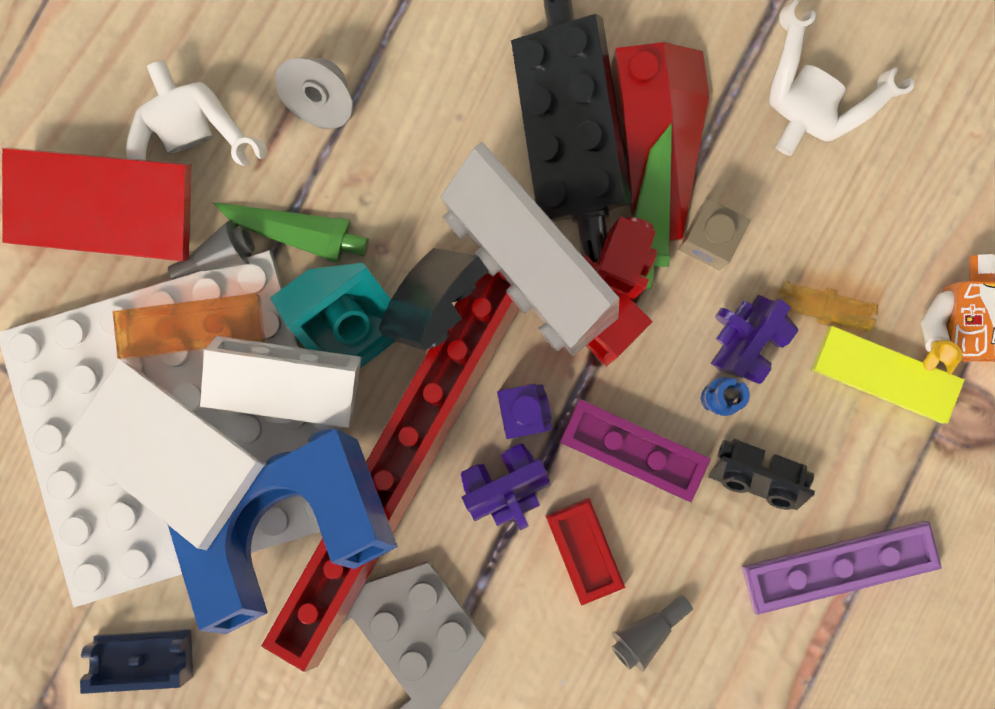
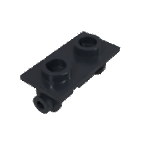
(783, 484)

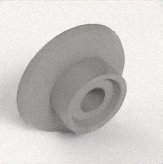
(314, 91)

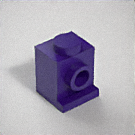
(524, 410)

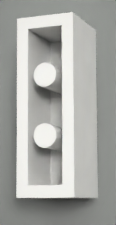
(280, 382)

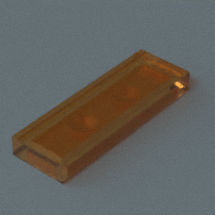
(186, 325)

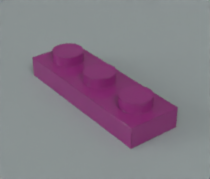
(635, 450)

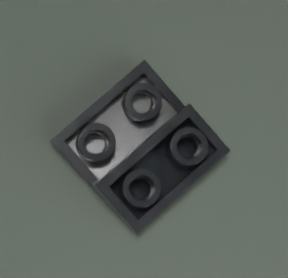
(422, 305)

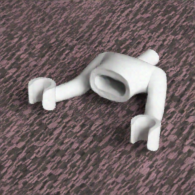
(814, 95)
(182, 117)

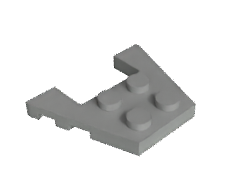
(418, 632)

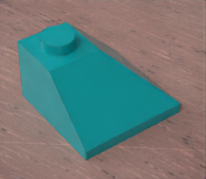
(336, 310)

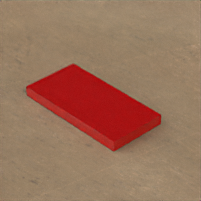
(96, 203)

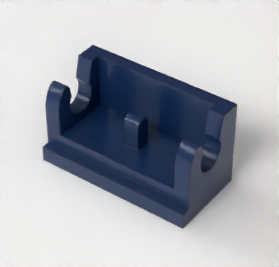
(138, 661)

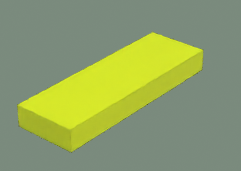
(887, 375)

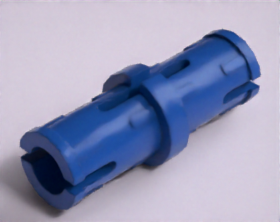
(731, 390)

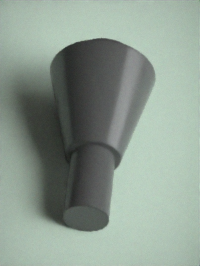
(223, 249)
(642, 639)

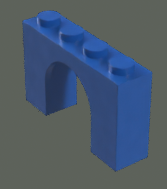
(347, 507)

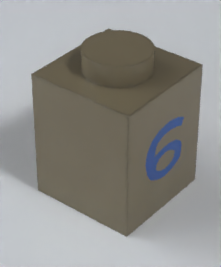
(714, 234)

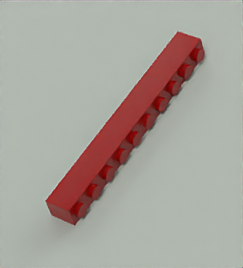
(397, 467)

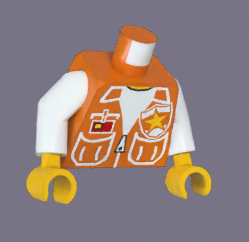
(962, 319)

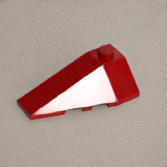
(653, 89)

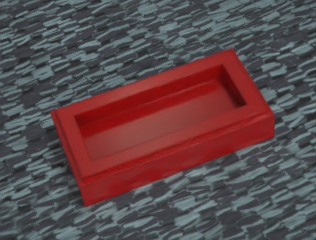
(585, 551)

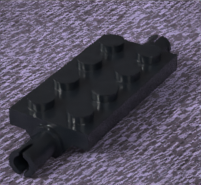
(572, 122)

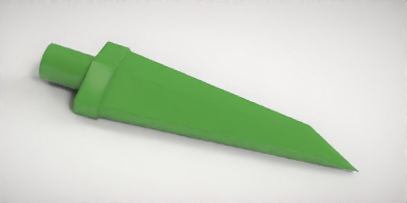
(654, 199)
(310, 233)

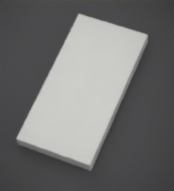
(164, 454)

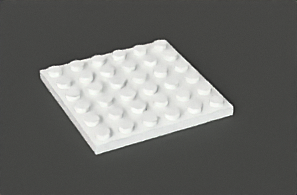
(57, 368)

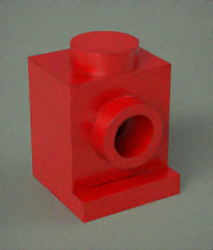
(627, 256)

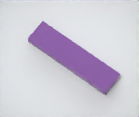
(841, 567)

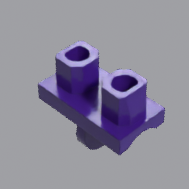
(748, 332)
(509, 495)

